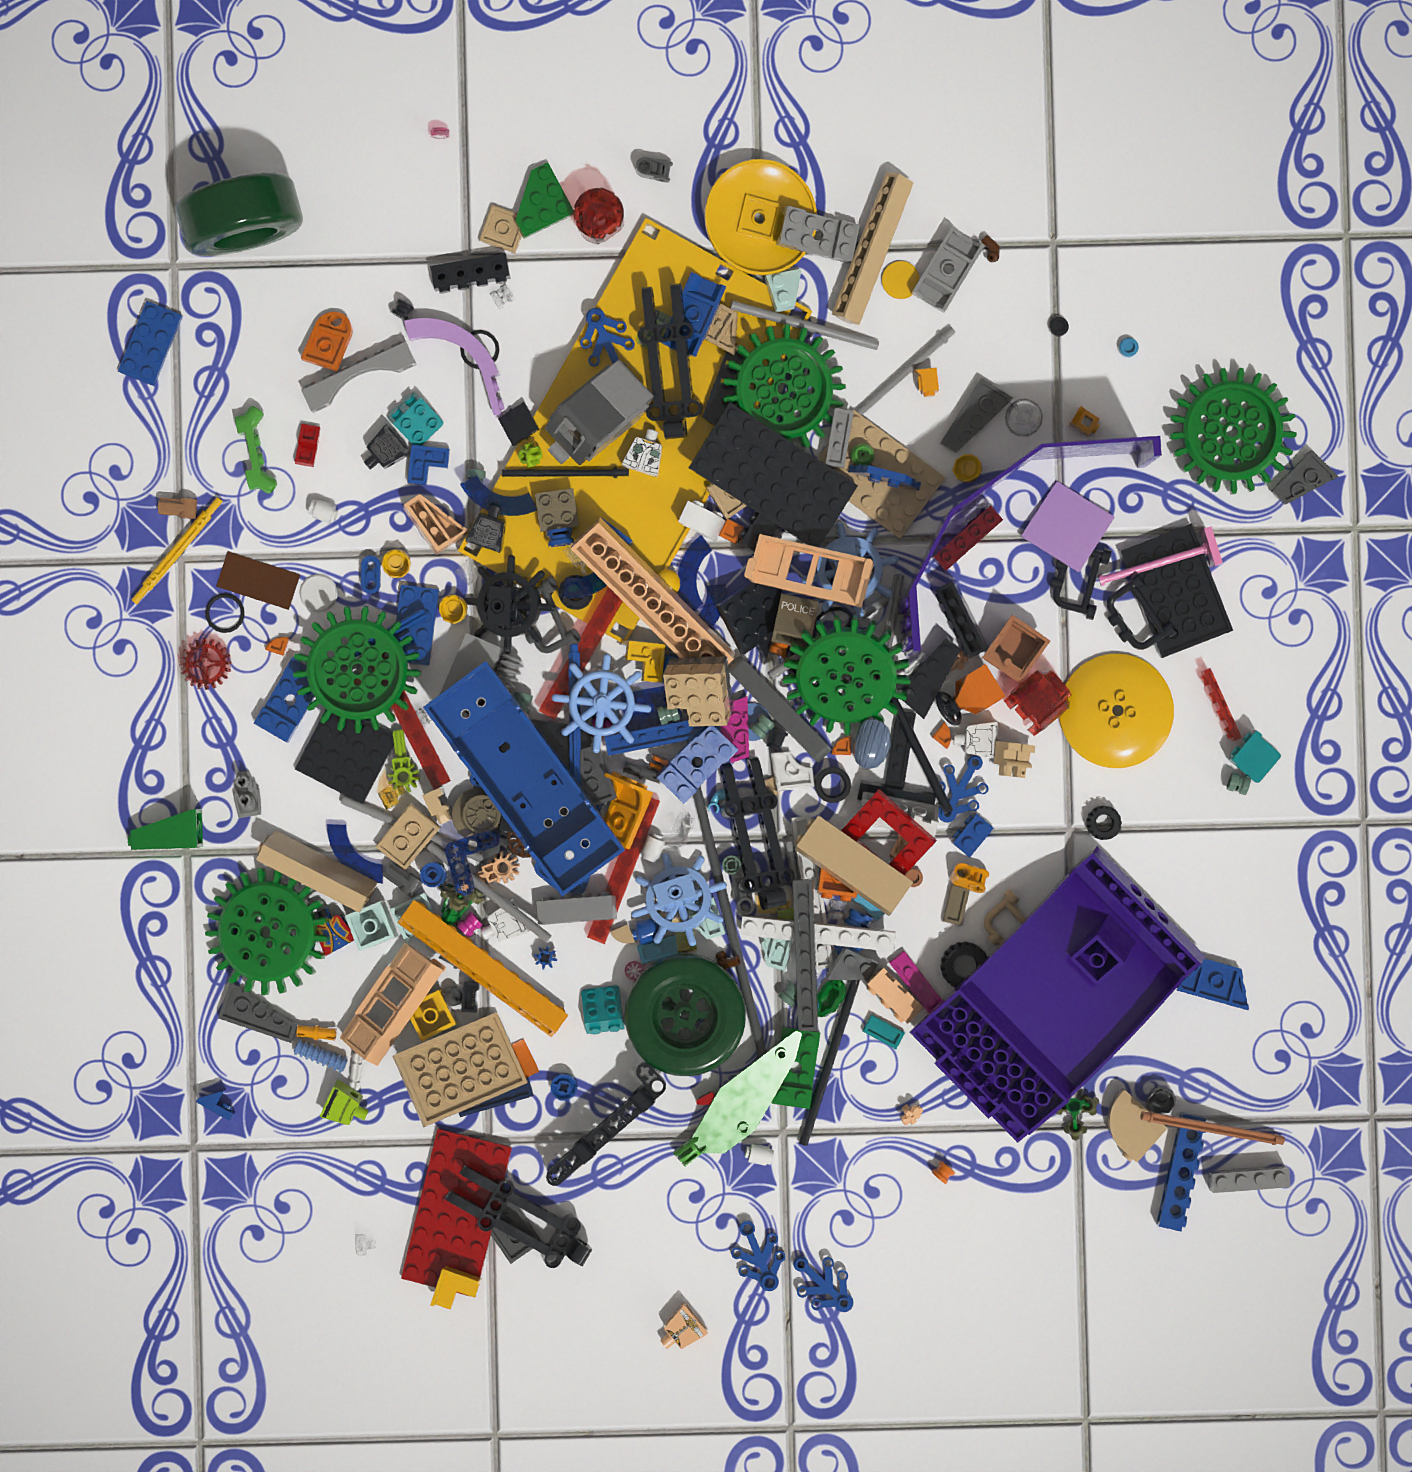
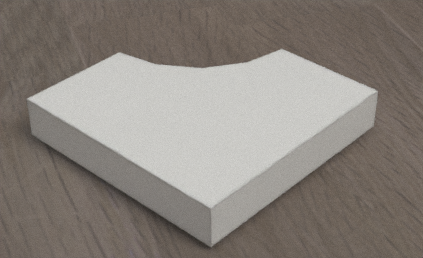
(790, 774)

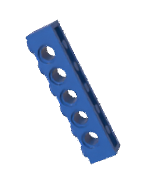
(1177, 1161)

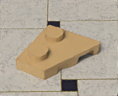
(724, 329)

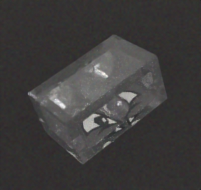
(680, 833)

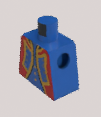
(336, 929)

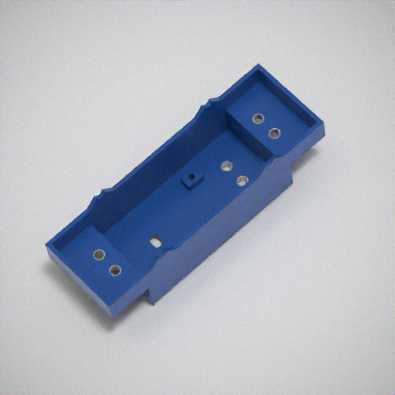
(525, 777)

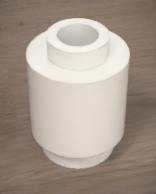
(323, 511)
(653, 847)
(759, 1154)

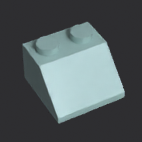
(371, 925)

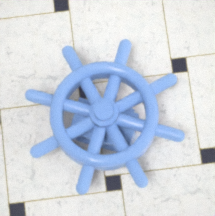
(848, 546)
(602, 704)
(677, 896)

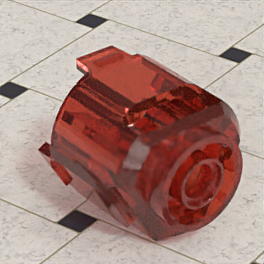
(598, 204)
(1040, 698)

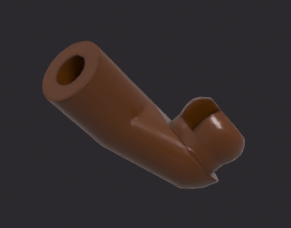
(993, 249)
(727, 962)

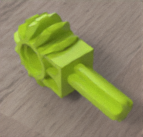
(402, 763)

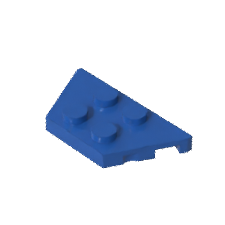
(877, 474)
(1216, 983)

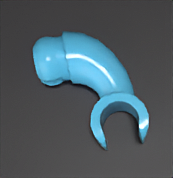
(719, 795)

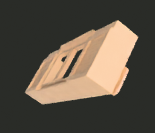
(773, 561)
(418, 975)

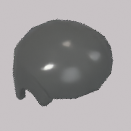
(490, 852)
(1160, 1100)

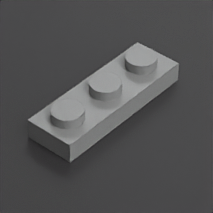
(839, 438)

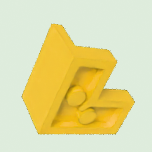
(652, 657)
(450, 1283)

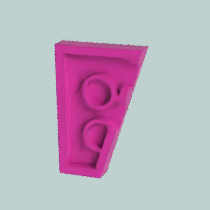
(737, 729)

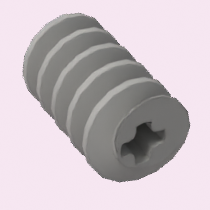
(509, 670)

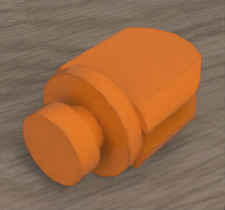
(659, 759)

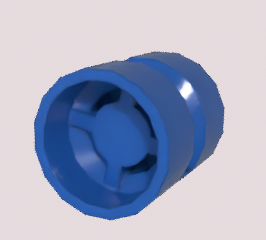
(433, 874)

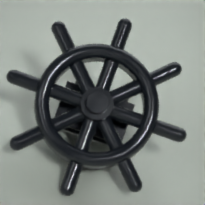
(501, 604)

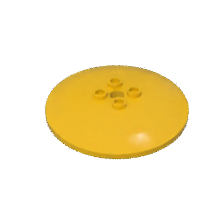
(730, 210)
(1125, 738)

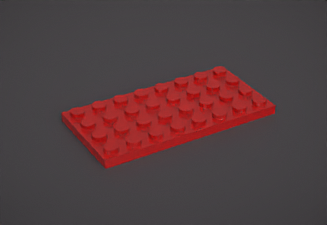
(441, 1230)

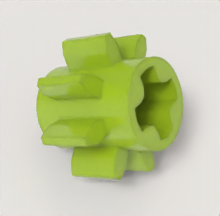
(530, 454)

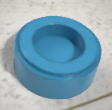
(1128, 347)

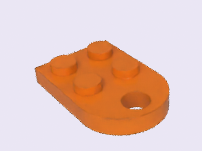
(328, 342)

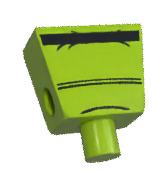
(343, 1104)

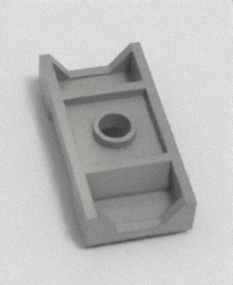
(837, 237)
(935, 285)

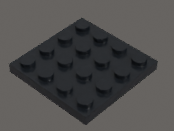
(346, 758)

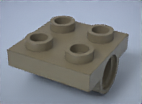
(556, 509)

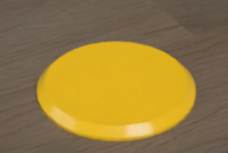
(900, 279)

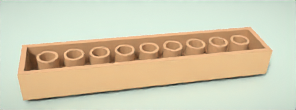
(647, 594)

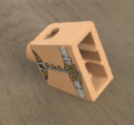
(683, 1328)

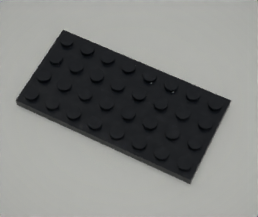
(772, 476)

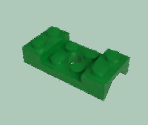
(797, 1087)

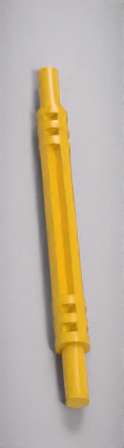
(176, 550)

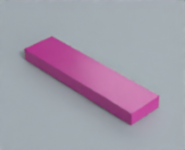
(915, 981)

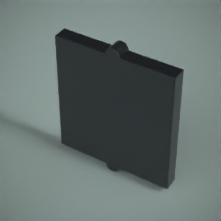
(518, 423)

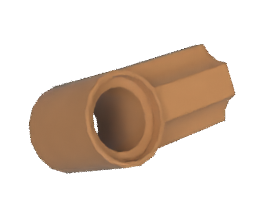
(181, 507)

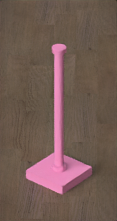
(1209, 548)

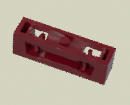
(967, 539)

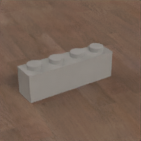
(576, 909)
(1249, 1179)

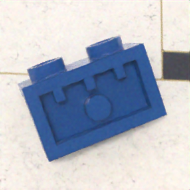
(972, 834)

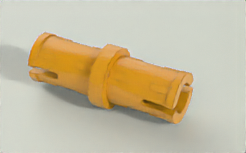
(316, 1032)

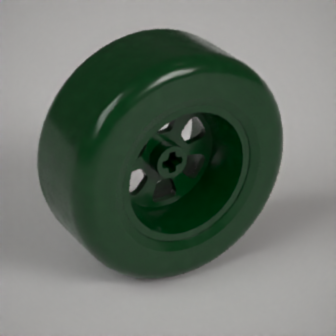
(239, 214)
(704, 1049)

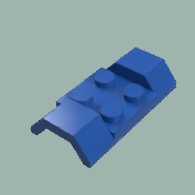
(701, 303)

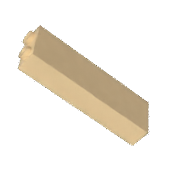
(853, 865)
(316, 871)

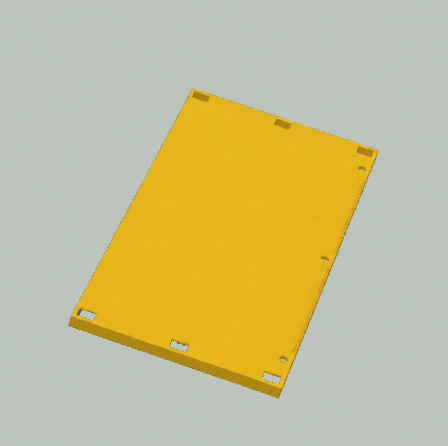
(639, 503)

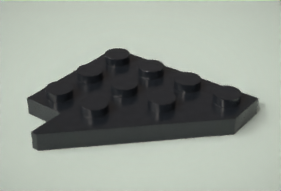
(751, 616)

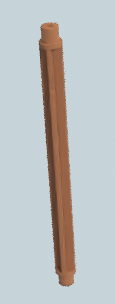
(1214, 1128)

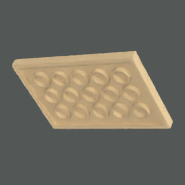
(887, 505)
(459, 1069)

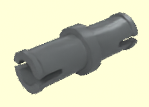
(641, 772)

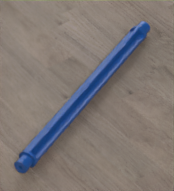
(575, 735)

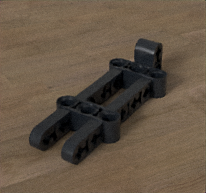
(674, 425)
(772, 895)
(586, 1149)
(573, 1248)

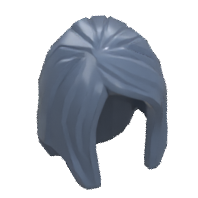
(871, 744)

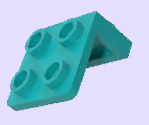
(415, 419)
(1254, 756)
(602, 1009)

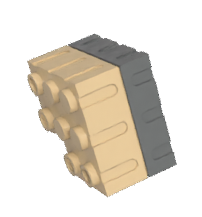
(701, 688)

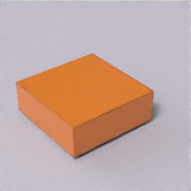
(731, 531)

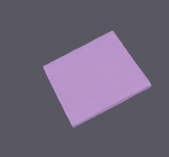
(1067, 526)

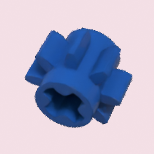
(544, 963)

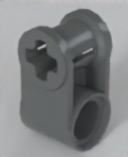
(655, 169)

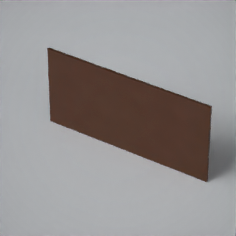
(258, 580)

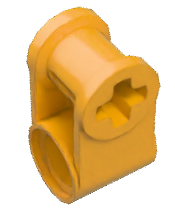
(971, 877)

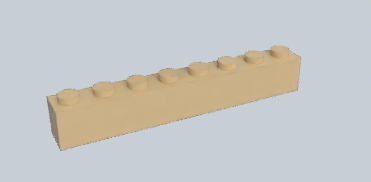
(872, 248)

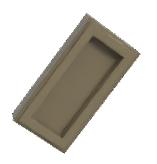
(956, 905)

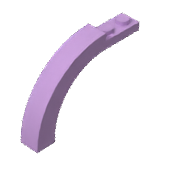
(439, 329)

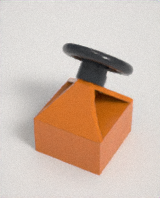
(972, 693)

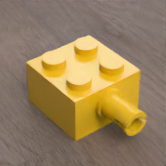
(433, 1015)

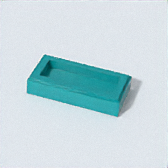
(883, 1031)

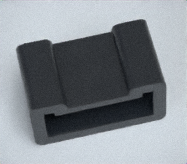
(469, 996)

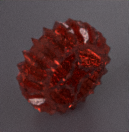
(206, 673)

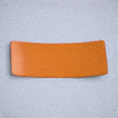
(525, 1058)

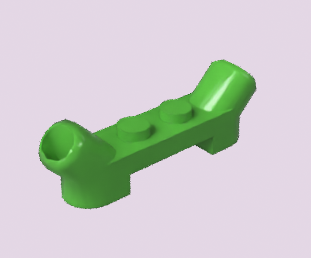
(256, 477)

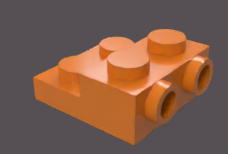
(830, 886)

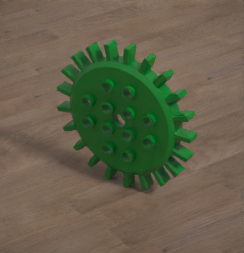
(798, 355)
(1259, 410)
(857, 646)
(357, 704)
(297, 916)

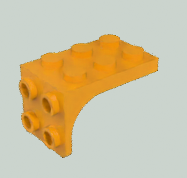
(628, 809)

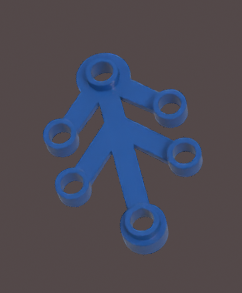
(604, 337)
(959, 792)
(759, 1258)
(825, 1286)

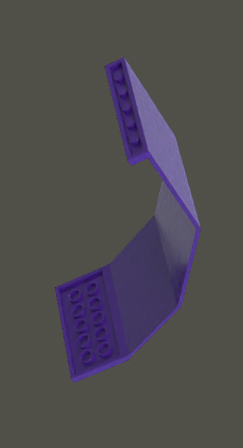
(1146, 450)

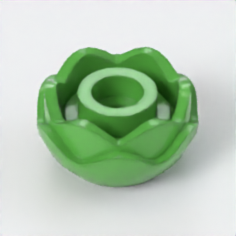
(864, 448)

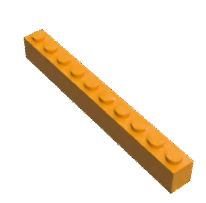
(483, 968)

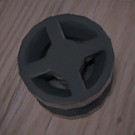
(402, 309)

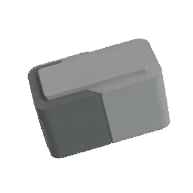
(597, 414)

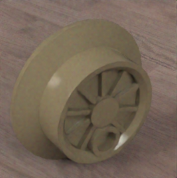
(475, 813)

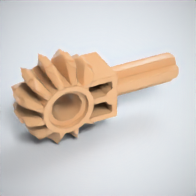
(492, 870)

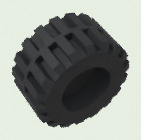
(953, 953)

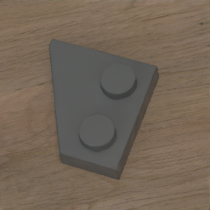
(852, 966)

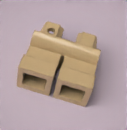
(1015, 755)
(436, 805)

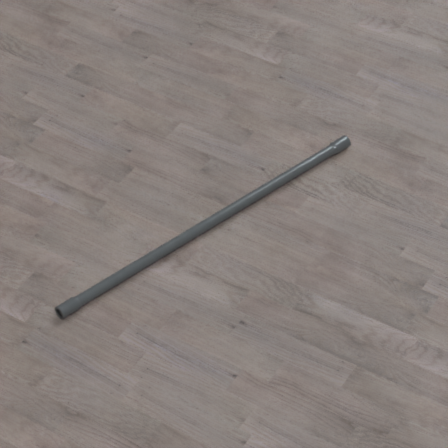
(729, 921)

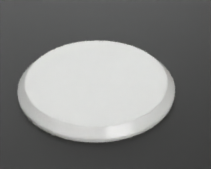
(318, 593)

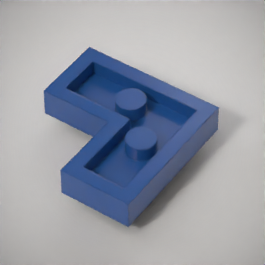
(424, 457)

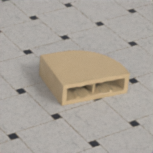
(1127, 1128)

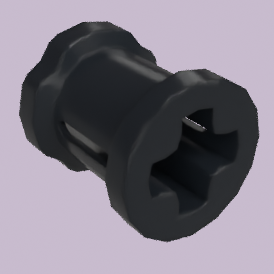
(777, 739)

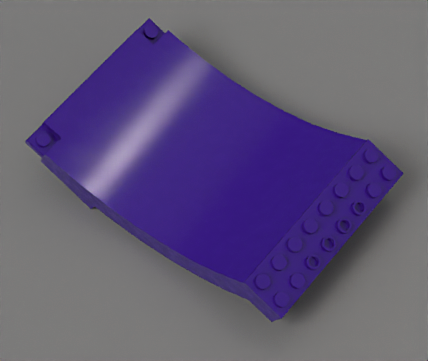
(1058, 996)

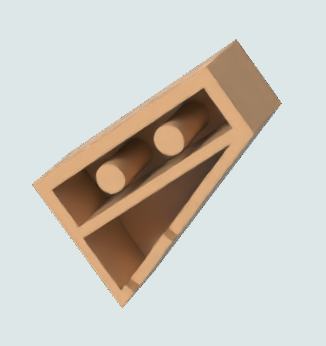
(434, 525)
(893, 995)

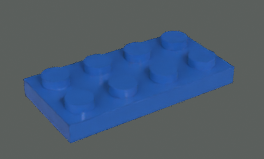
(150, 343)
(411, 600)

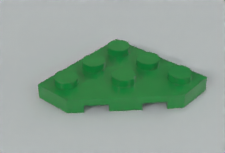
(542, 202)

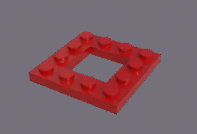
(882, 806)

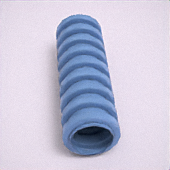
(320, 1055)

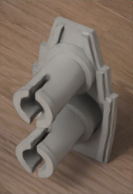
(247, 795)

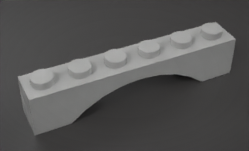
(395, 359)

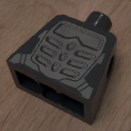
(385, 449)
(488, 530)

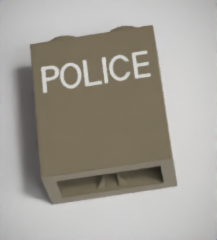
(792, 617)

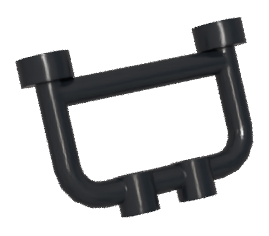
(1057, 583)
(1116, 619)

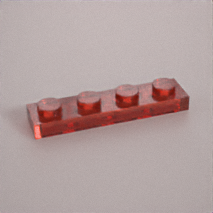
(1223, 713)

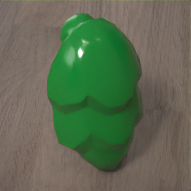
(830, 997)

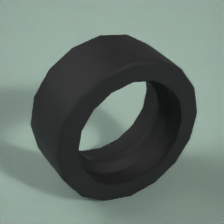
(832, 799)

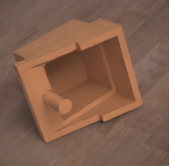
(1016, 649)

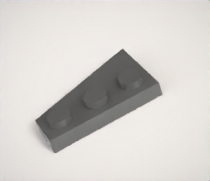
(1304, 477)
(593, 781)

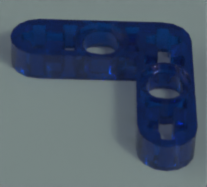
(463, 852)

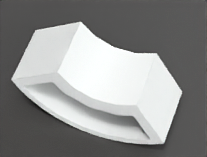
(702, 520)

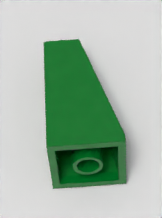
(174, 832)

